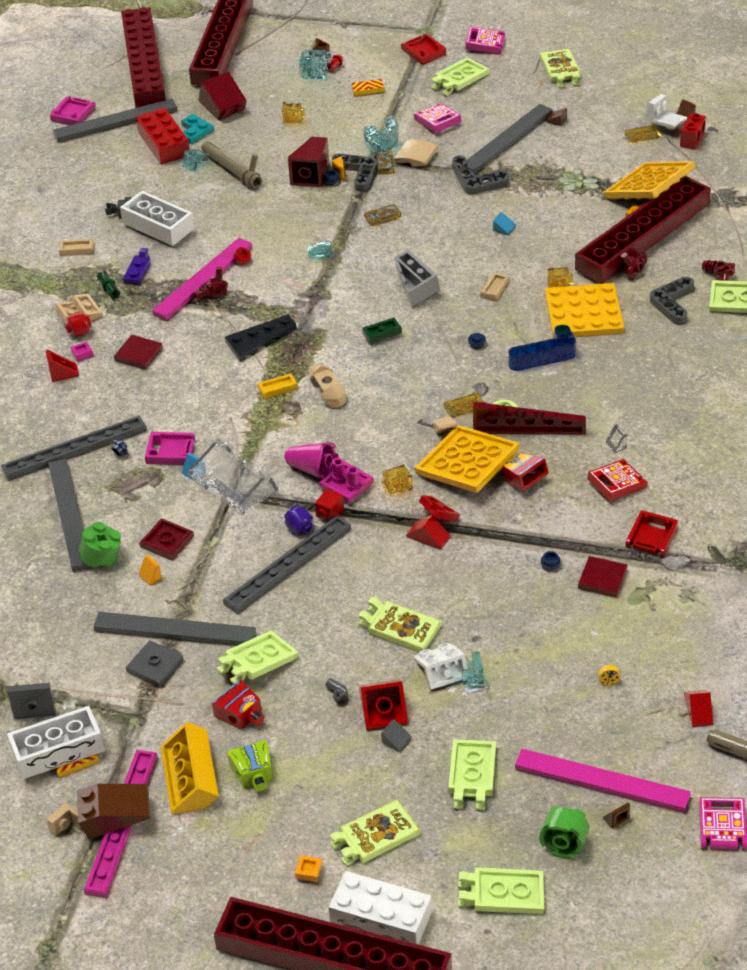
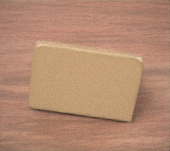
(444, 424)

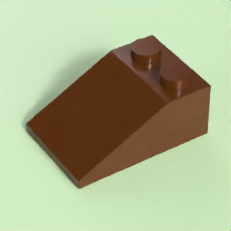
(112, 807)

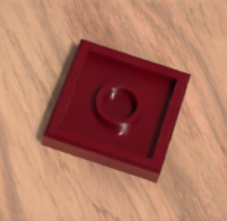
(138, 351)
(166, 539)
(602, 576)

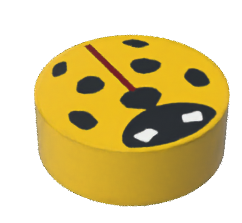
(609, 675)

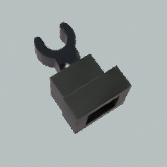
(113, 208)

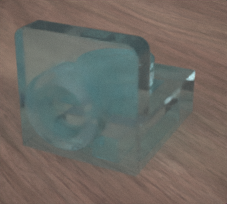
(192, 157)
(473, 675)

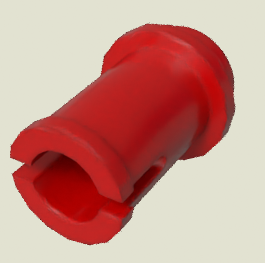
(336, 61)

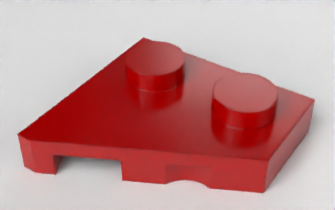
(439, 509)

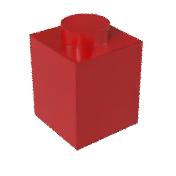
(329, 505)

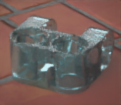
(312, 61)
(382, 139)

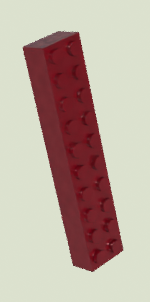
(219, 40)
(143, 57)
(642, 229)
(315, 944)

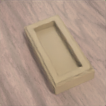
(76, 247)
(494, 286)

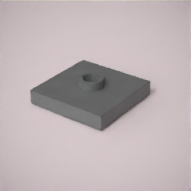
(154, 663)
(31, 700)

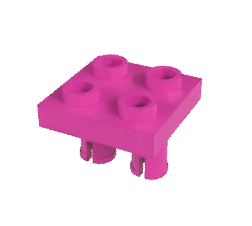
(346, 480)

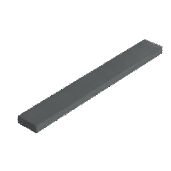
(109, 121)
(508, 137)
(73, 447)
(68, 511)
(286, 564)
(173, 628)

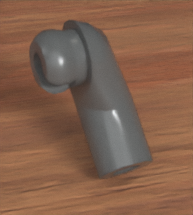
(339, 689)

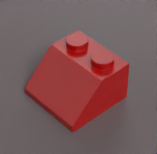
(383, 703)

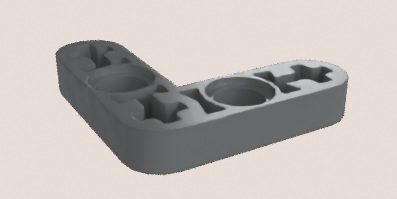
(364, 165)
(474, 184)
(661, 297)

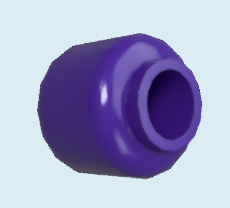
(298, 520)

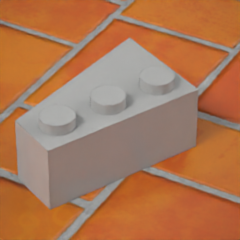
(416, 277)

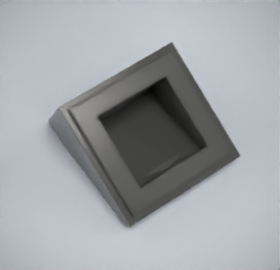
(395, 736)

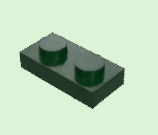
(382, 330)

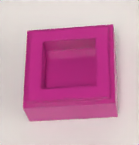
(81, 351)

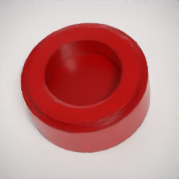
(242, 256)

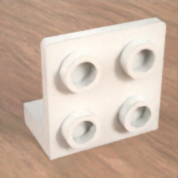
(658, 116)
(442, 665)

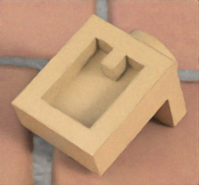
(62, 819)

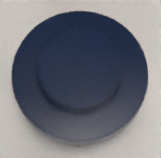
(331, 177)
(476, 340)
(119, 447)
(550, 560)

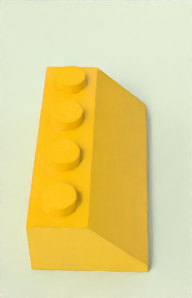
(189, 769)

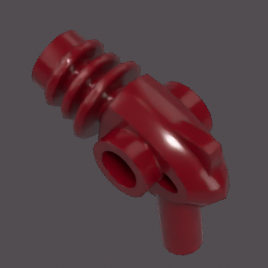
(635, 264)
(720, 269)
(214, 288)

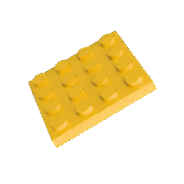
(649, 180)
(585, 309)
(467, 458)

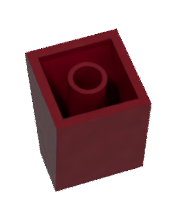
(222, 96)
(309, 163)

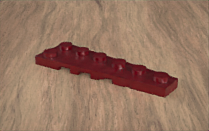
(517, 420)

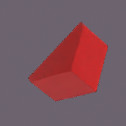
(60, 367)
(429, 532)
(699, 707)

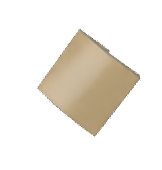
(416, 152)
(79, 303)

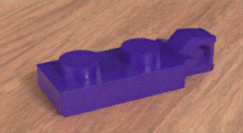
(137, 268)

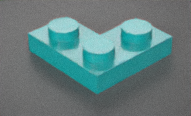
(196, 128)

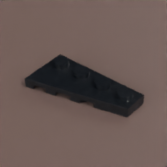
(253, 338)

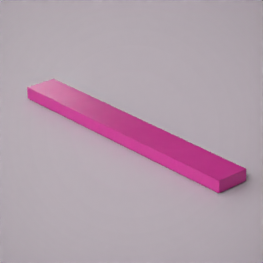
(186, 291)
(603, 780)
(115, 841)

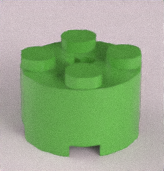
(99, 545)
(564, 832)

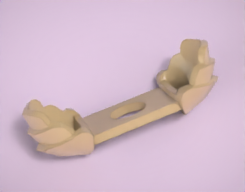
(333, 392)

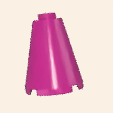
(312, 458)

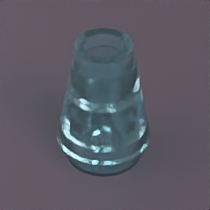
(320, 249)

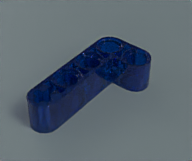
(544, 352)

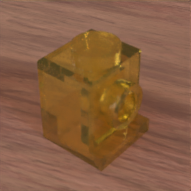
(292, 113)
(559, 277)
(397, 479)

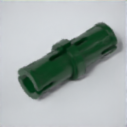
(108, 284)

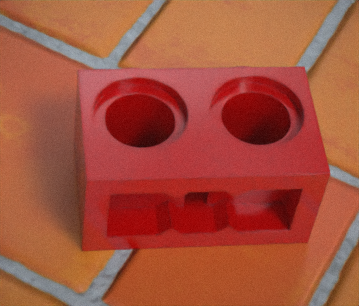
(692, 131)

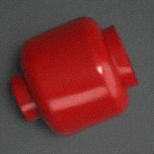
(78, 324)

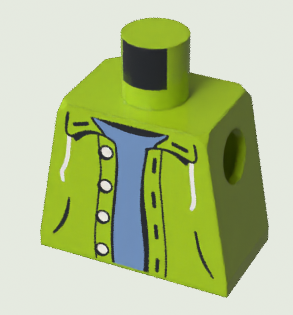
(251, 765)

